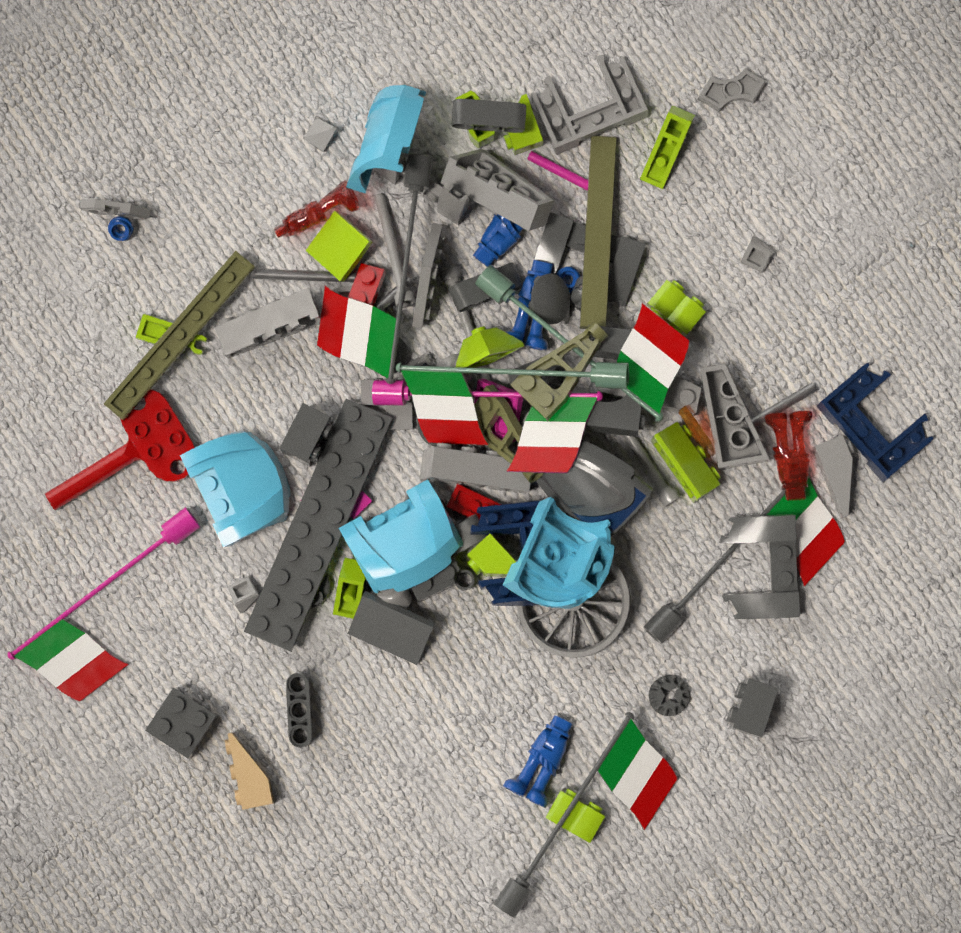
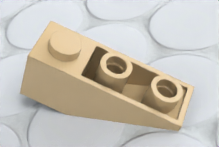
(252, 781)

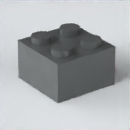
(307, 435)
(752, 707)
(182, 723)

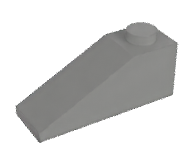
(836, 467)

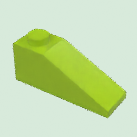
(667, 146)

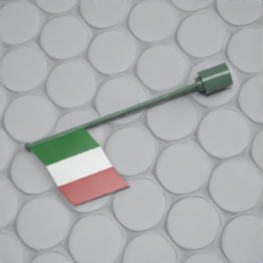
(651, 350)
(447, 405)

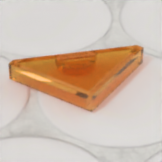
(697, 432)

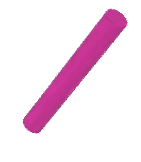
(558, 170)

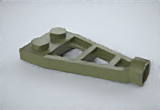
(540, 394)
(488, 412)

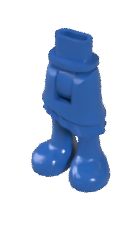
(497, 239)
(535, 338)
(548, 752)

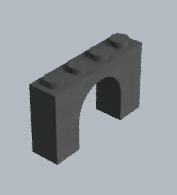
(623, 415)

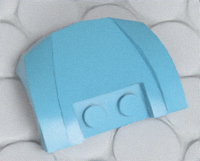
(388, 133)
(239, 484)
(404, 542)
(561, 559)

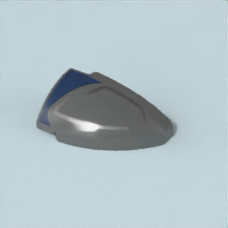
(597, 488)

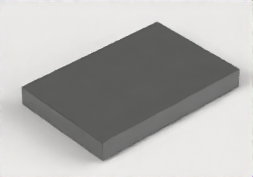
(391, 628)

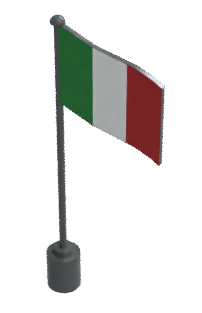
(359, 329)
(816, 542)
(633, 775)

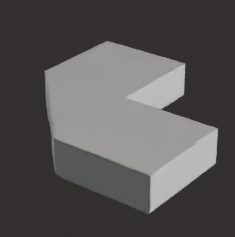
(105, 207)
(401, 415)

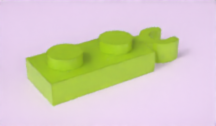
(153, 328)

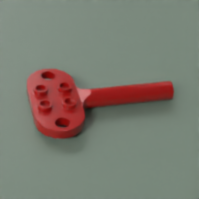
(153, 437)

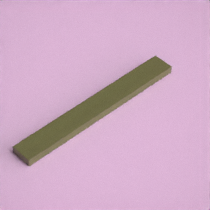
(598, 231)
(179, 335)

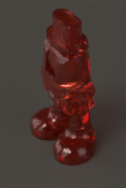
(314, 212)
(791, 464)

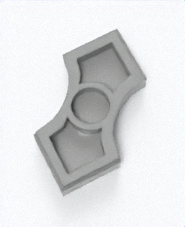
(721, 92)

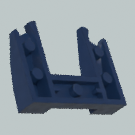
(882, 456)
(505, 520)

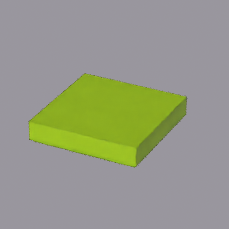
(339, 246)

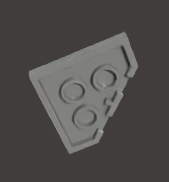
(428, 275)

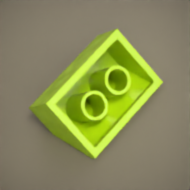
(686, 461)

